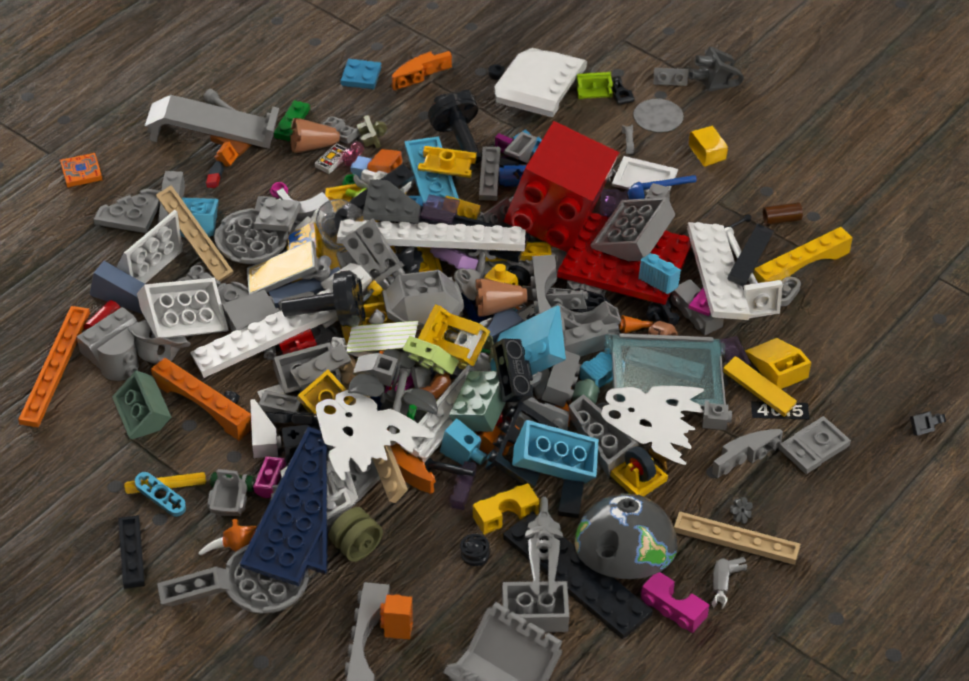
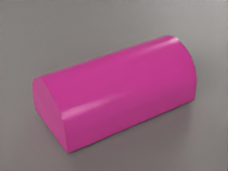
(269, 476)

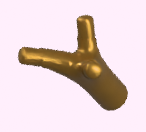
(662, 459)

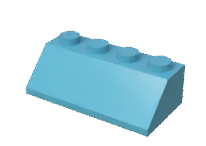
(556, 452)

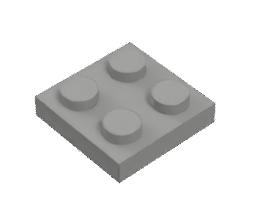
(277, 215)
(823, 438)

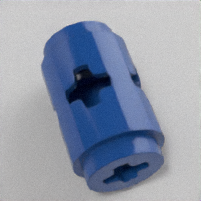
(507, 177)

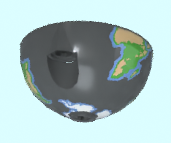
(637, 530)

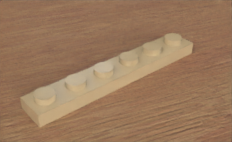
(195, 234)
(737, 538)

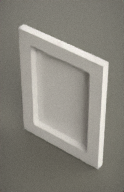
(636, 170)

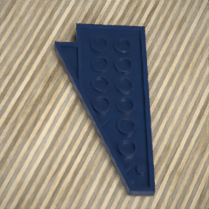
(295, 522)

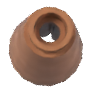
(498, 296)

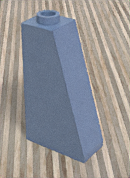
(116, 285)

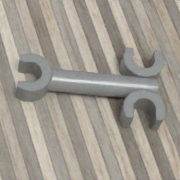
(482, 257)

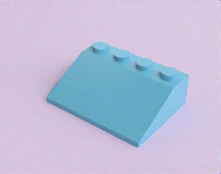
(540, 338)

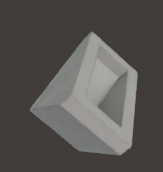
(521, 147)

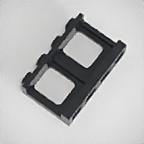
(511, 433)

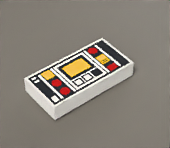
(330, 159)

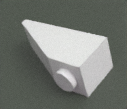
(264, 436)

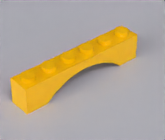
(828, 246)

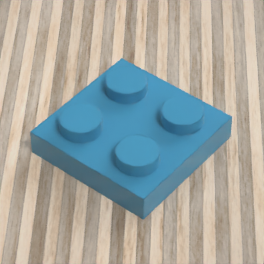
(361, 74)

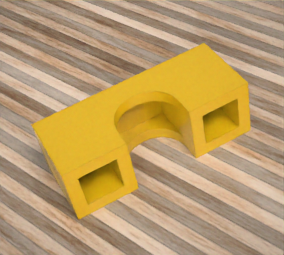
(518, 500)

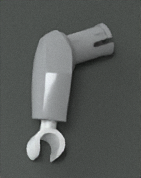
(722, 570)

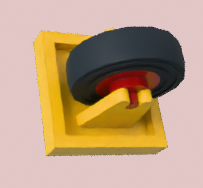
(638, 472)

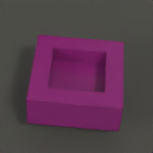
(502, 142)

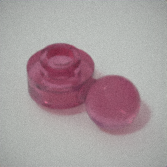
(351, 154)

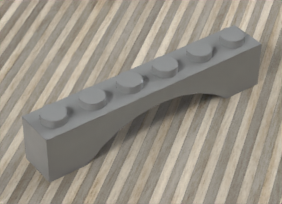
(544, 276)
(367, 617)

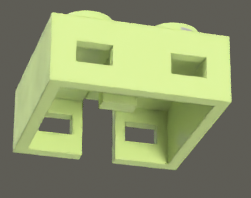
(436, 358)

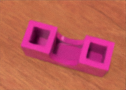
(687, 612)

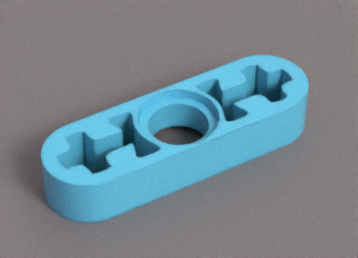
(160, 486)

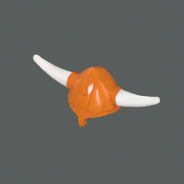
(234, 537)

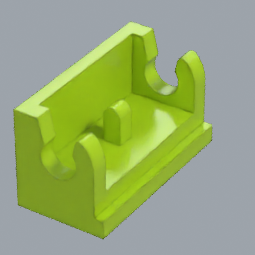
(594, 85)

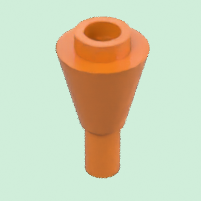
(631, 324)

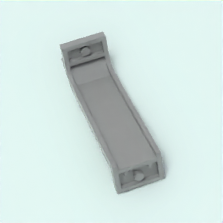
(211, 120)

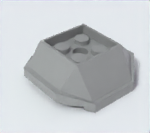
(415, 294)

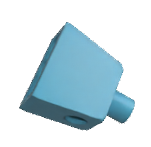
(462, 444)

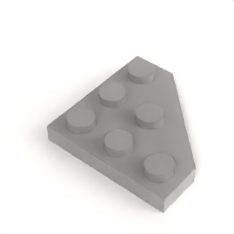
(130, 212)

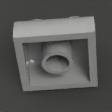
(118, 357)

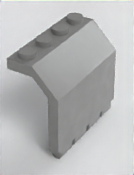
(507, 650)

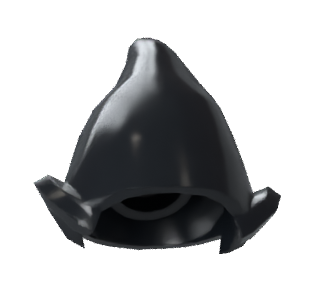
(411, 259)

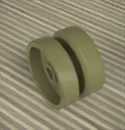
(355, 534)

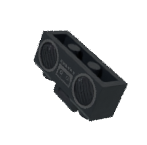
(513, 370)

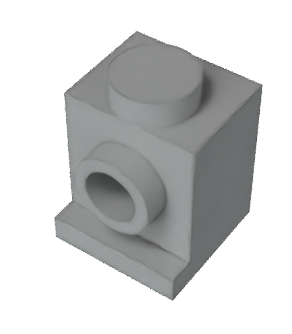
(716, 416)

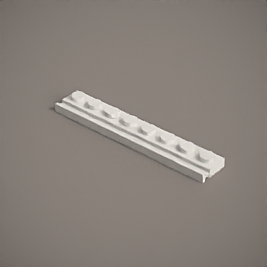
(439, 423)

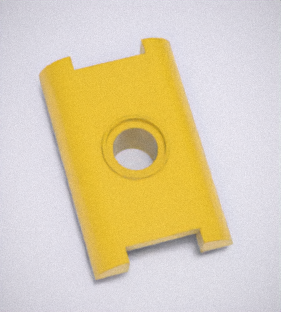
(447, 161)

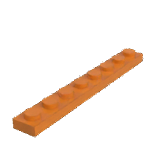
(54, 367)

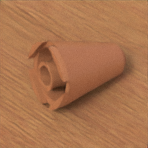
(311, 136)

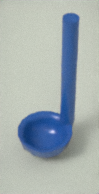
(636, 191)

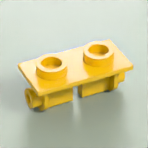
(467, 209)

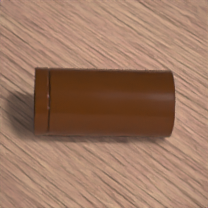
(782, 213)

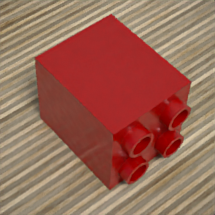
(561, 186)

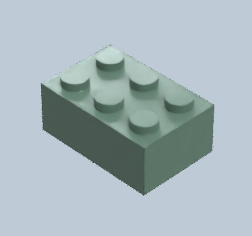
(479, 401)

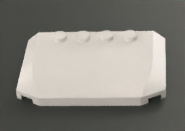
(538, 81)

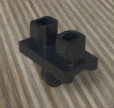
(661, 312)

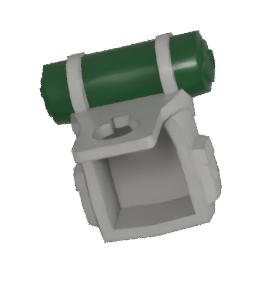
(229, 492)

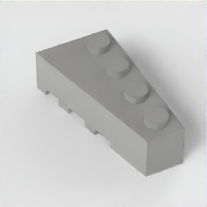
(612, 442)

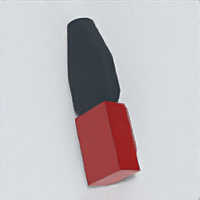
(214, 175)

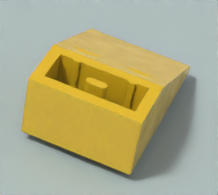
(780, 362)

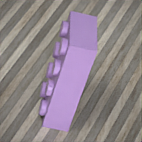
(455, 257)

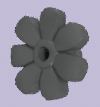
(741, 510)

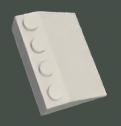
(153, 250)
(183, 308)

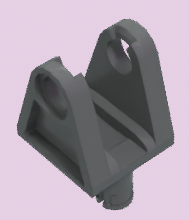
(714, 71)

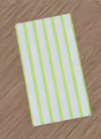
(380, 336)

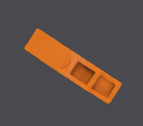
(420, 66)
(413, 469)

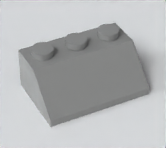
(103, 332)
(285, 363)

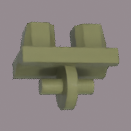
(373, 131)

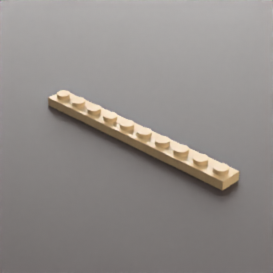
(388, 470)

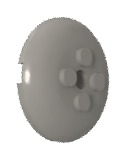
(244, 243)
(259, 592)

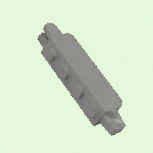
(588, 337)

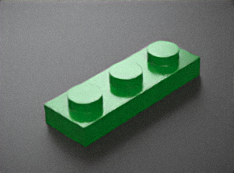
(296, 110)

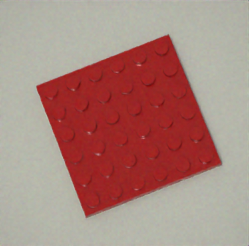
(615, 274)

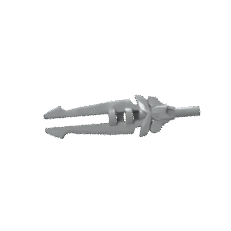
(544, 528)

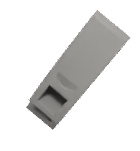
(749, 447)

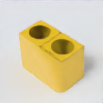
(708, 145)

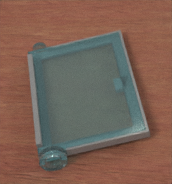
(667, 361)

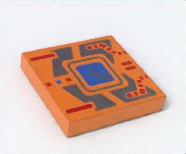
(81, 170)

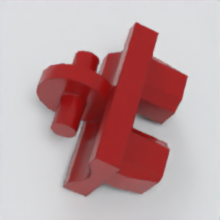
(298, 342)

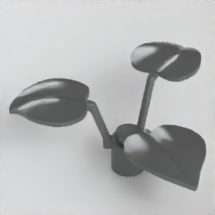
(370, 386)

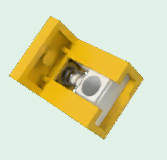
(444, 328)

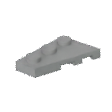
(554, 414)

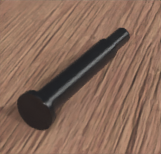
(430, 464)

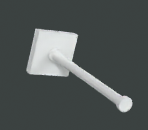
(763, 297)

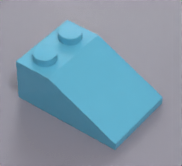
(204, 212)

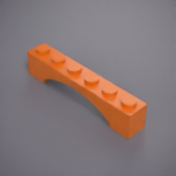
(228, 414)

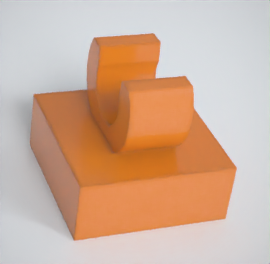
(226, 154)

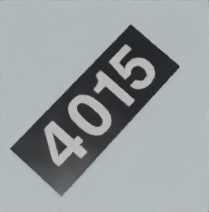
(762, 410)

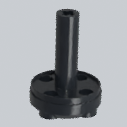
(453, 114)
(345, 298)

